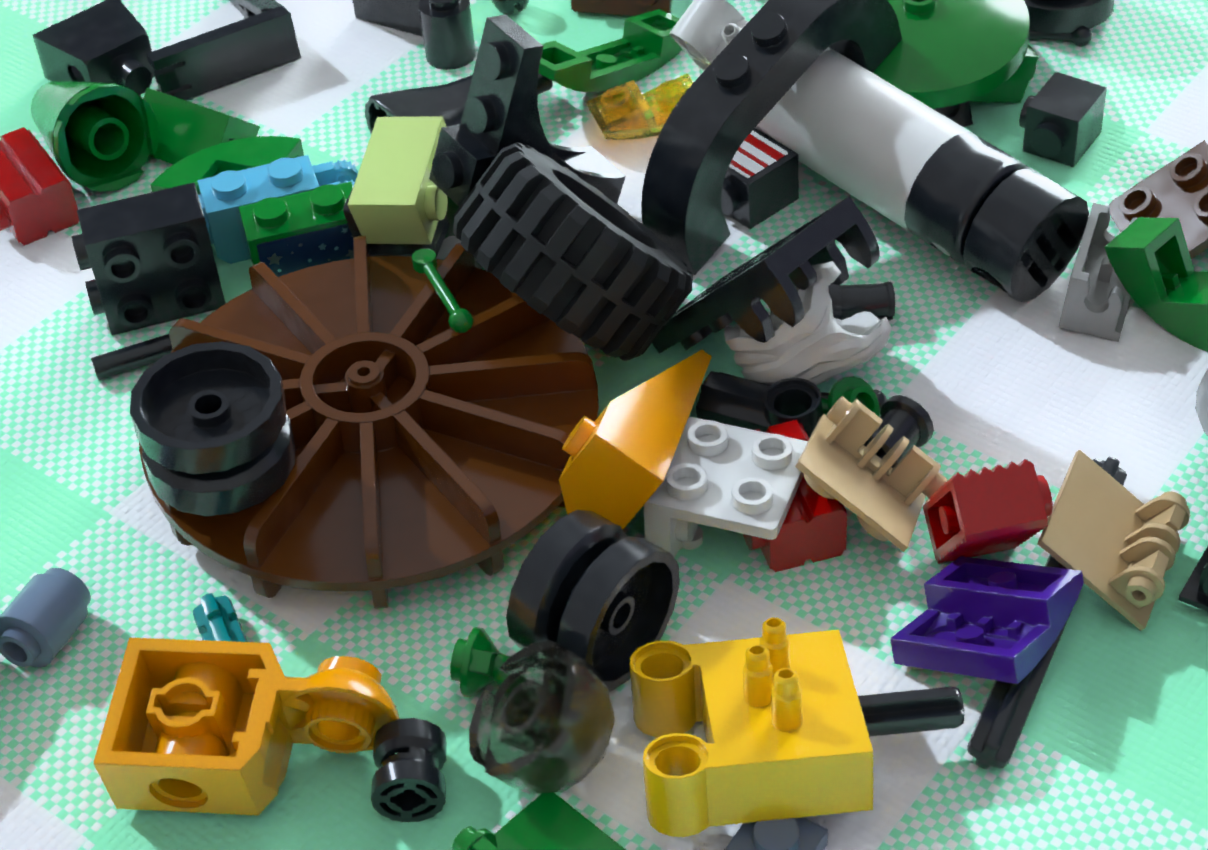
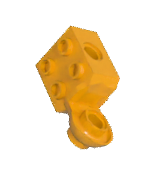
(218, 722)

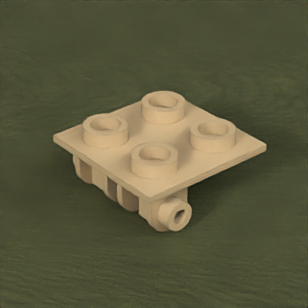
(846, 470)
(1115, 537)

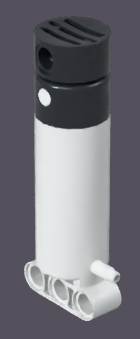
(912, 164)

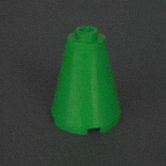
(96, 131)

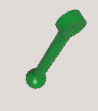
(426, 262)

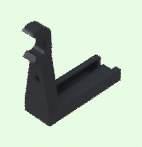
(229, 52)

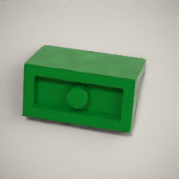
(191, 127)

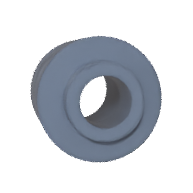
(43, 618)

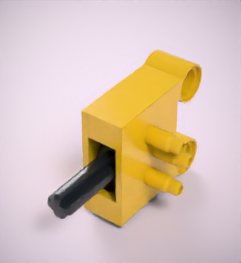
(776, 724)

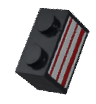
(760, 180)

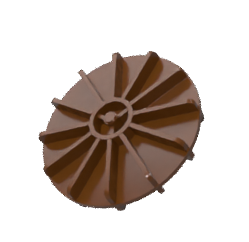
(406, 435)

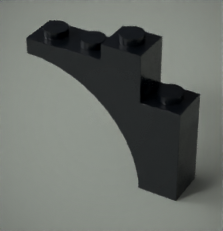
(505, 111)

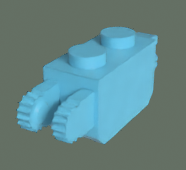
(228, 190)

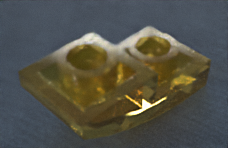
(629, 114)

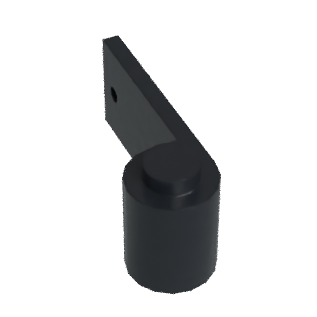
(441, 23)

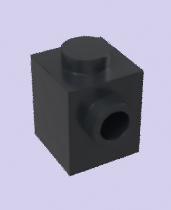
(1063, 118)

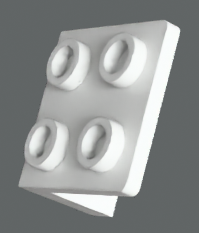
(724, 481)

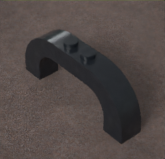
(734, 96)

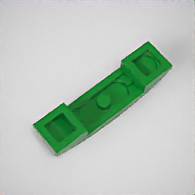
(638, 54)

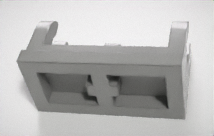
(1095, 296)

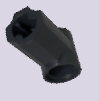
(759, 405)

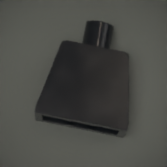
(97, 46)

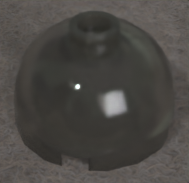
(544, 721)

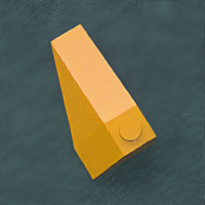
(631, 444)

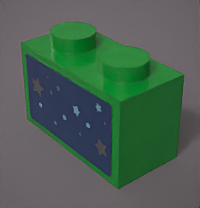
(299, 229)

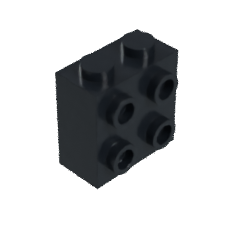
(148, 259)

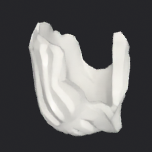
(815, 346)

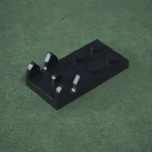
(772, 279)

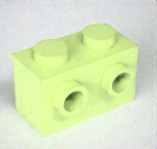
(393, 190)

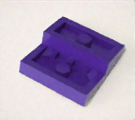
(988, 618)

